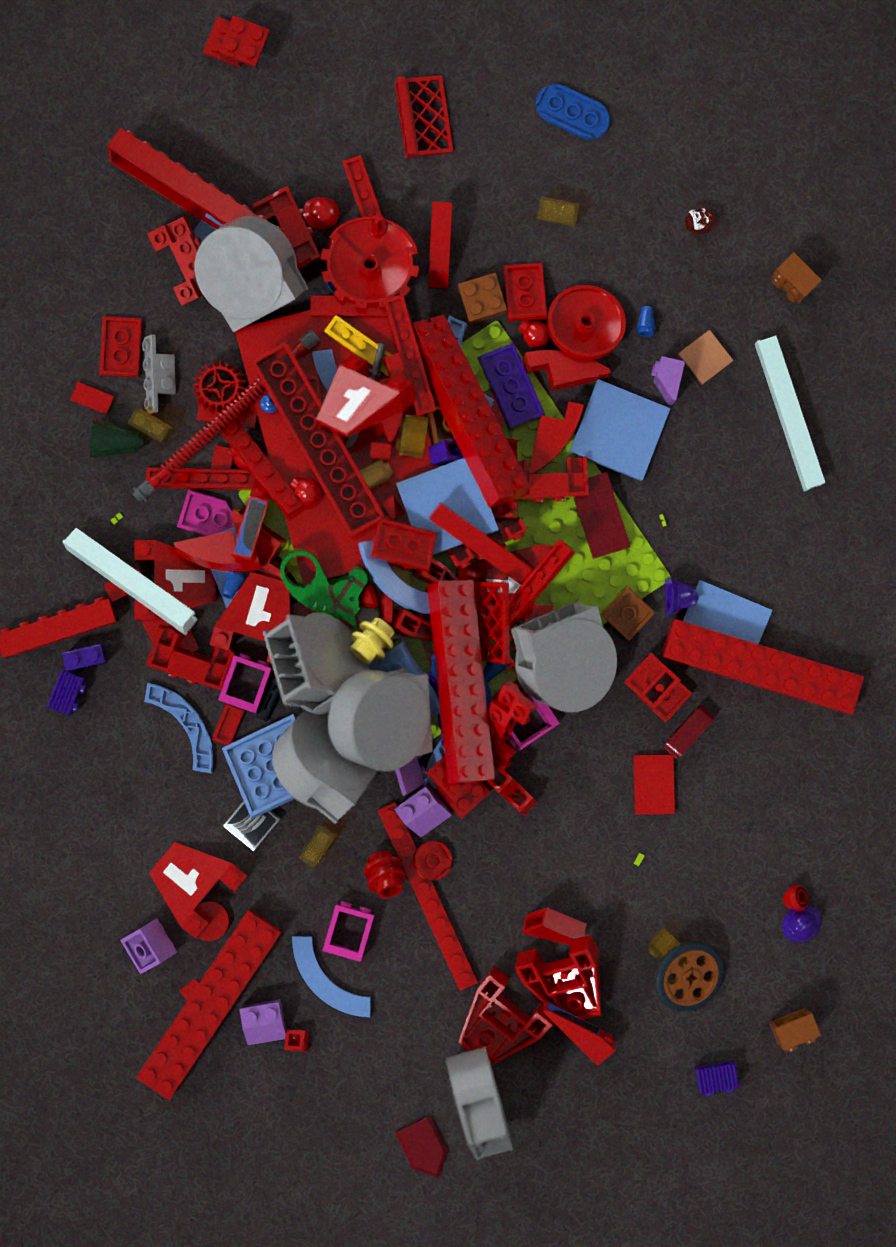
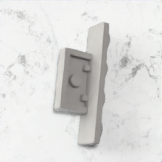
(159, 374)

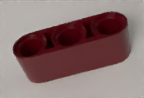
(688, 732)

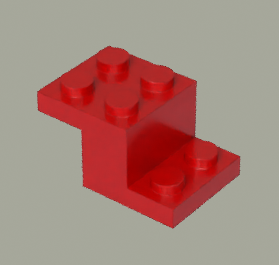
(236, 41)
(658, 687)
(459, 796)

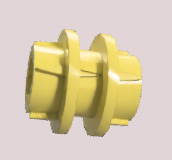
(372, 640)

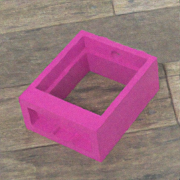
(224, 697)
(548, 717)
(345, 951)

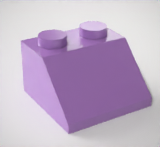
(668, 377)
(411, 776)
(423, 810)
(148, 946)
(263, 1022)

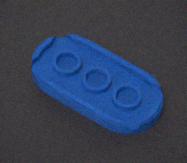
(572, 111)

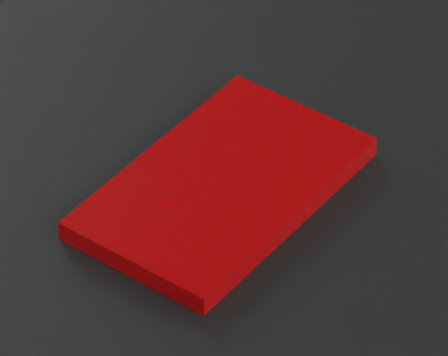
(318, 525)

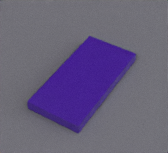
(511, 386)

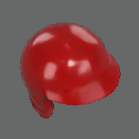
(321, 213)

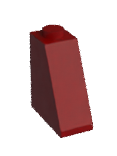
(553, 926)

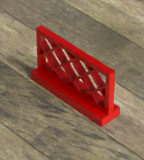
(407, 120)
(482, 606)

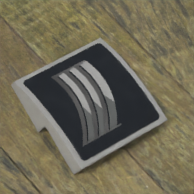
(251, 830)

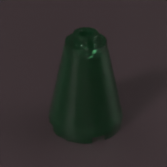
(112, 439)

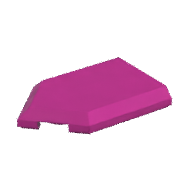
(205, 514)

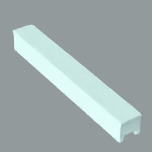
(789, 413)
(130, 581)

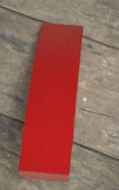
(440, 245)
(394, 367)
(564, 370)
(553, 436)
(268, 546)
(215, 553)
(511, 790)

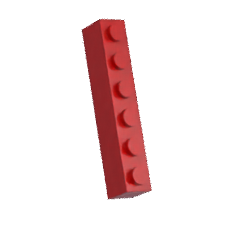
(57, 628)

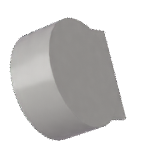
(247, 270)
(565, 657)
(312, 660)
(382, 718)
(315, 770)
(479, 1103)

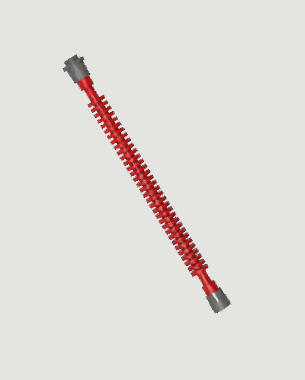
(146, 489)

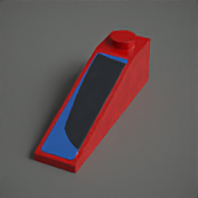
(251, 522)
(586, 1036)

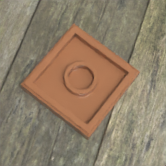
(705, 357)

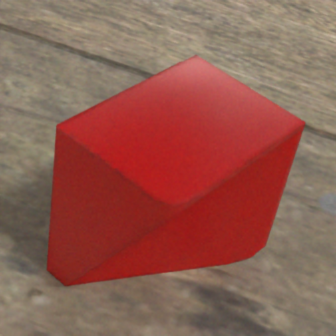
(380, 451)
(392, 508)
(296, 1040)

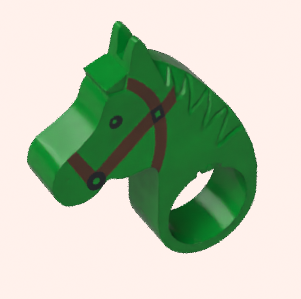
(323, 596)

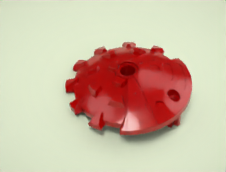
(375, 243)

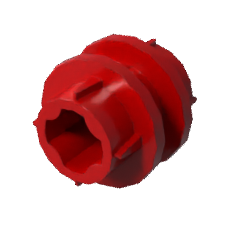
(385, 874)

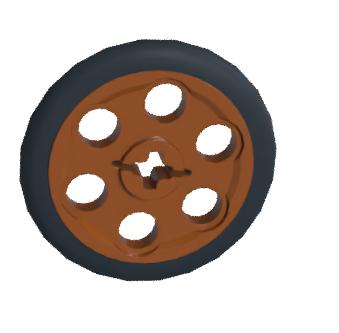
(669, 965)

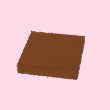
(627, 613)

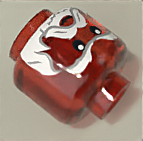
(699, 221)

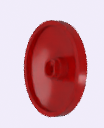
(586, 322)

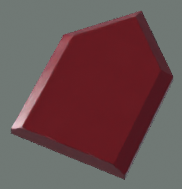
(423, 1146)

